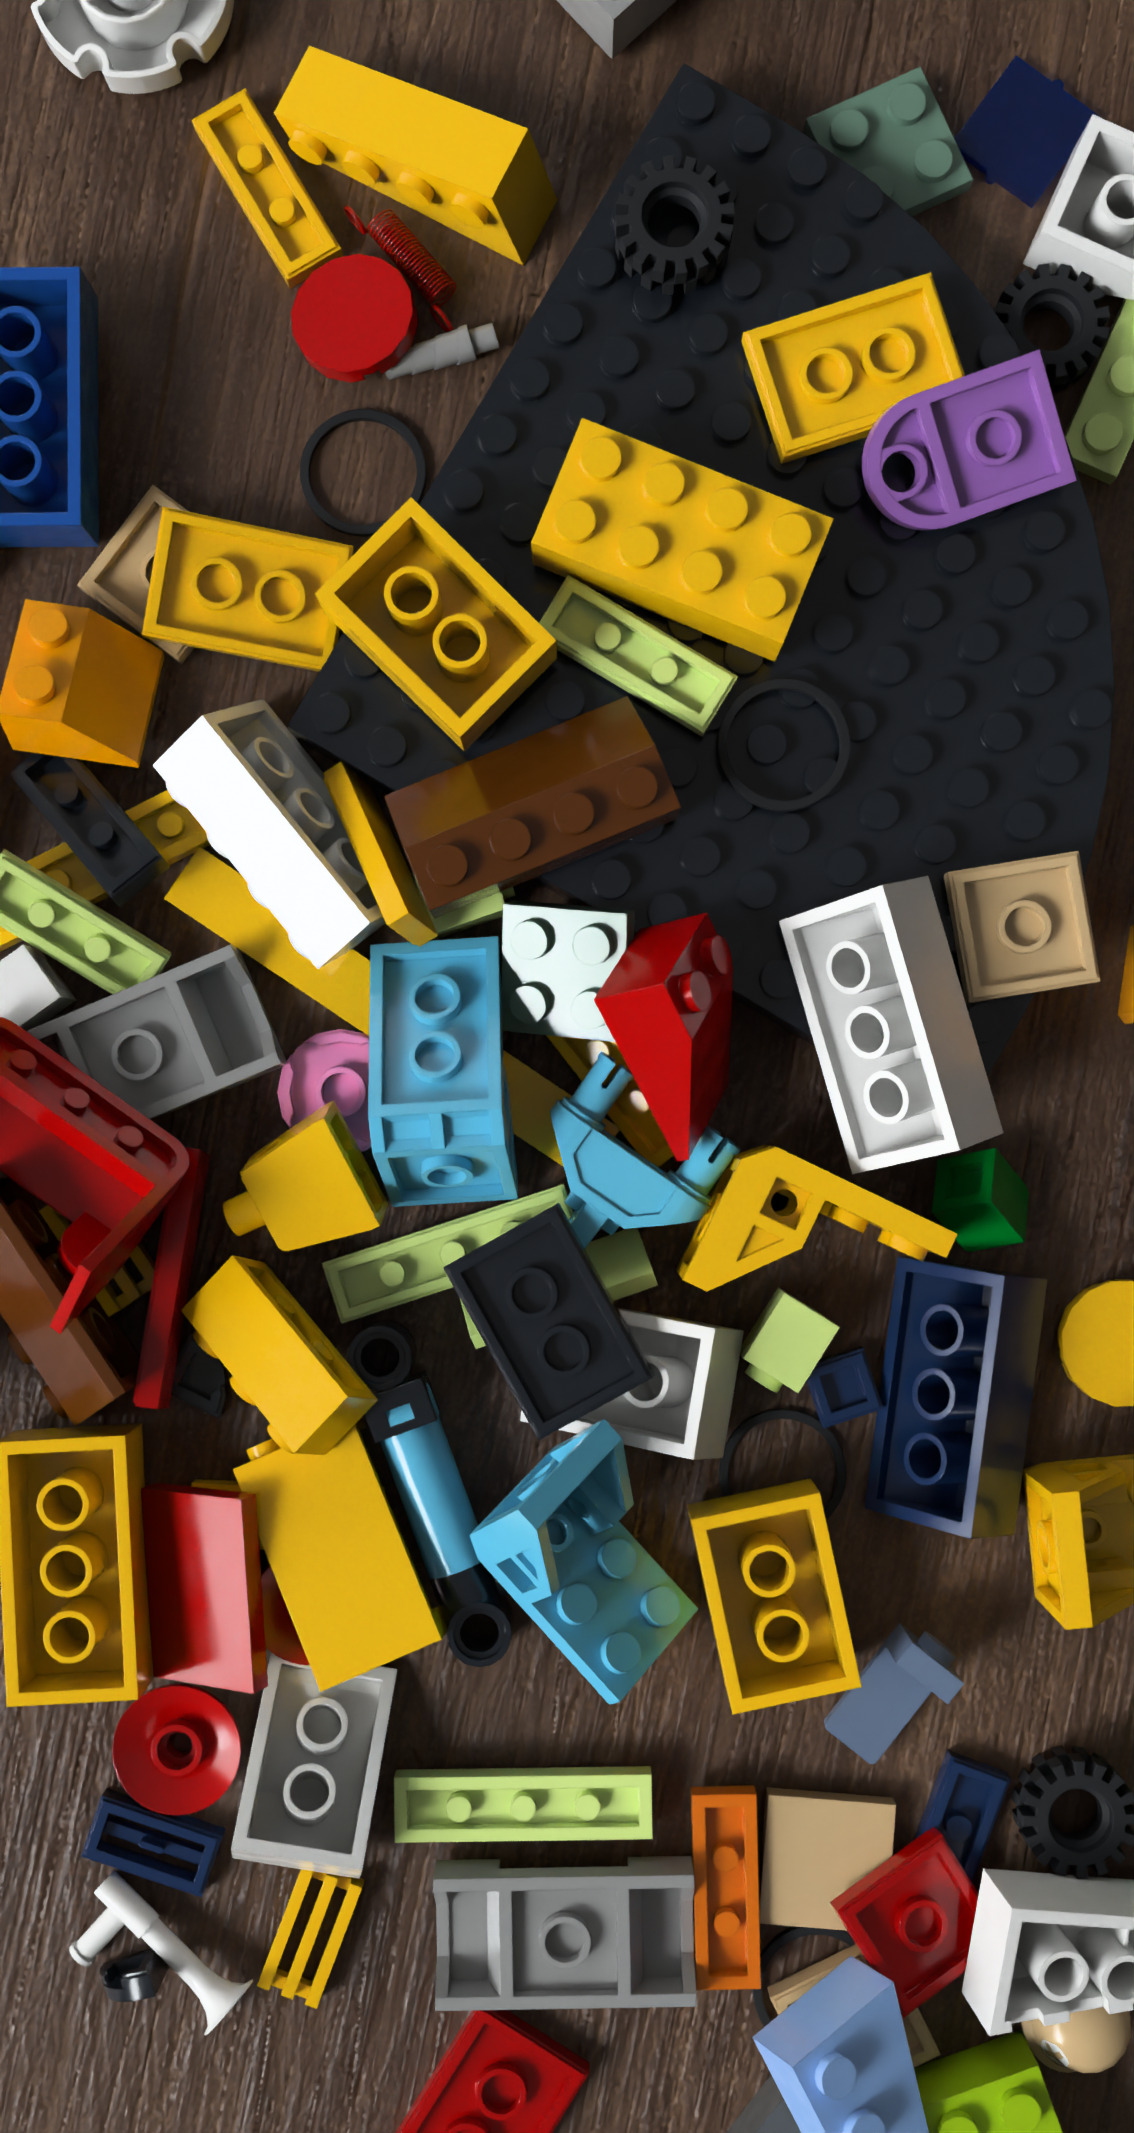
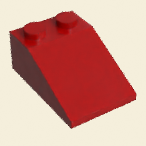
(673, 1022)

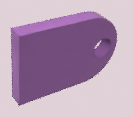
(971, 446)

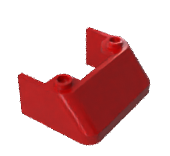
(84, 1159)

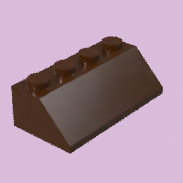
(532, 806)
(93, 1356)

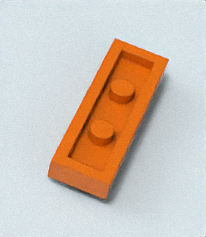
(725, 1887)

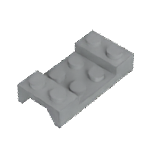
(172, 1035)
(564, 1935)

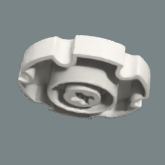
(133, 41)

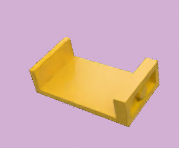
(338, 1558)

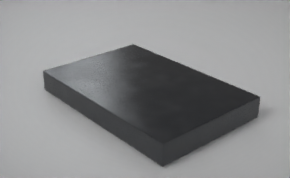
(549, 1321)

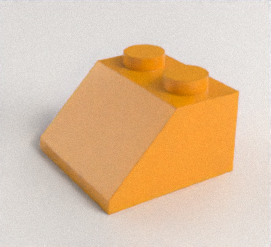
(78, 686)

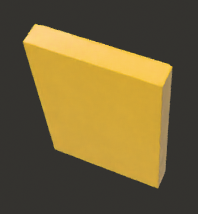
(846, 363)
(242, 590)

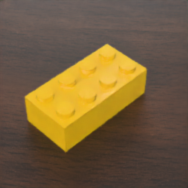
(679, 539)
(74, 1565)

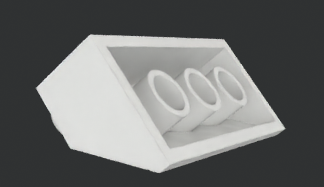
(275, 824)
(891, 1026)

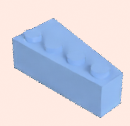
(845, 2056)

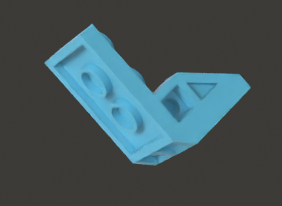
(439, 1073)
(578, 1568)

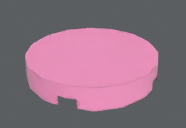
(329, 1069)

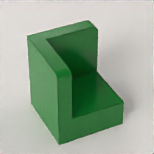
(981, 1200)

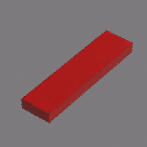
(171, 1286)

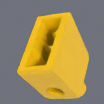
(308, 1185)

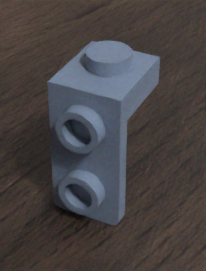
(892, 1691)

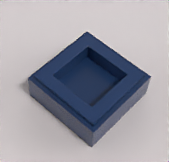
(843, 1387)

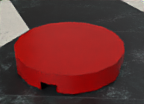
(354, 317)

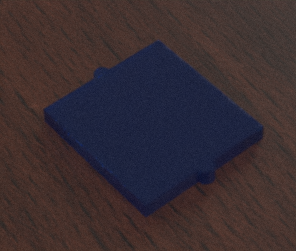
(1023, 131)

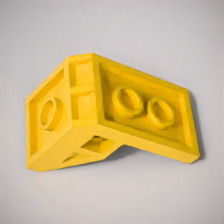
(746, 1233)
(1082, 1537)

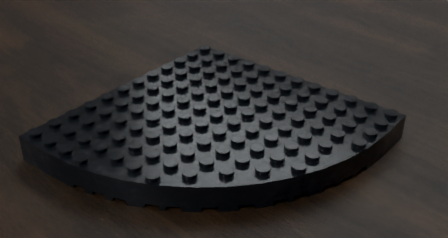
(953, 651)

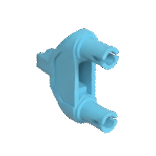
(615, 1183)

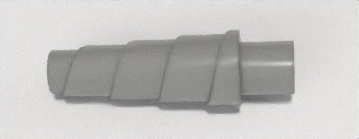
(446, 350)

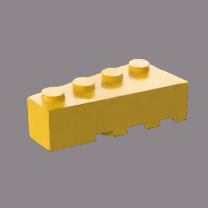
(420, 150)

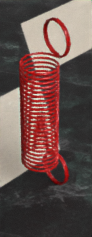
(433, 305)

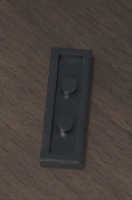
(91, 824)

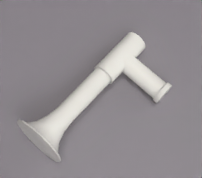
(130, 1909)

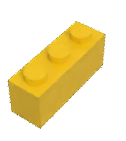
(277, 1357)

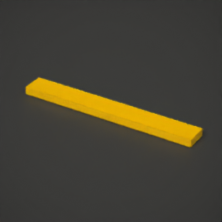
(222, 902)

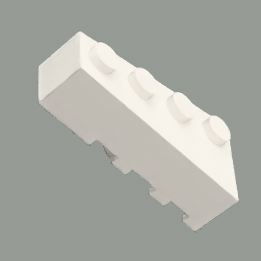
(1049, 1948)

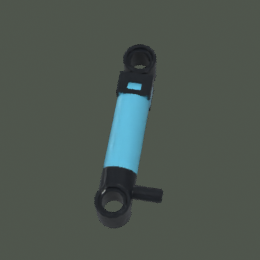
(432, 1494)

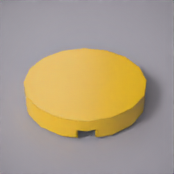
(1099, 1341)

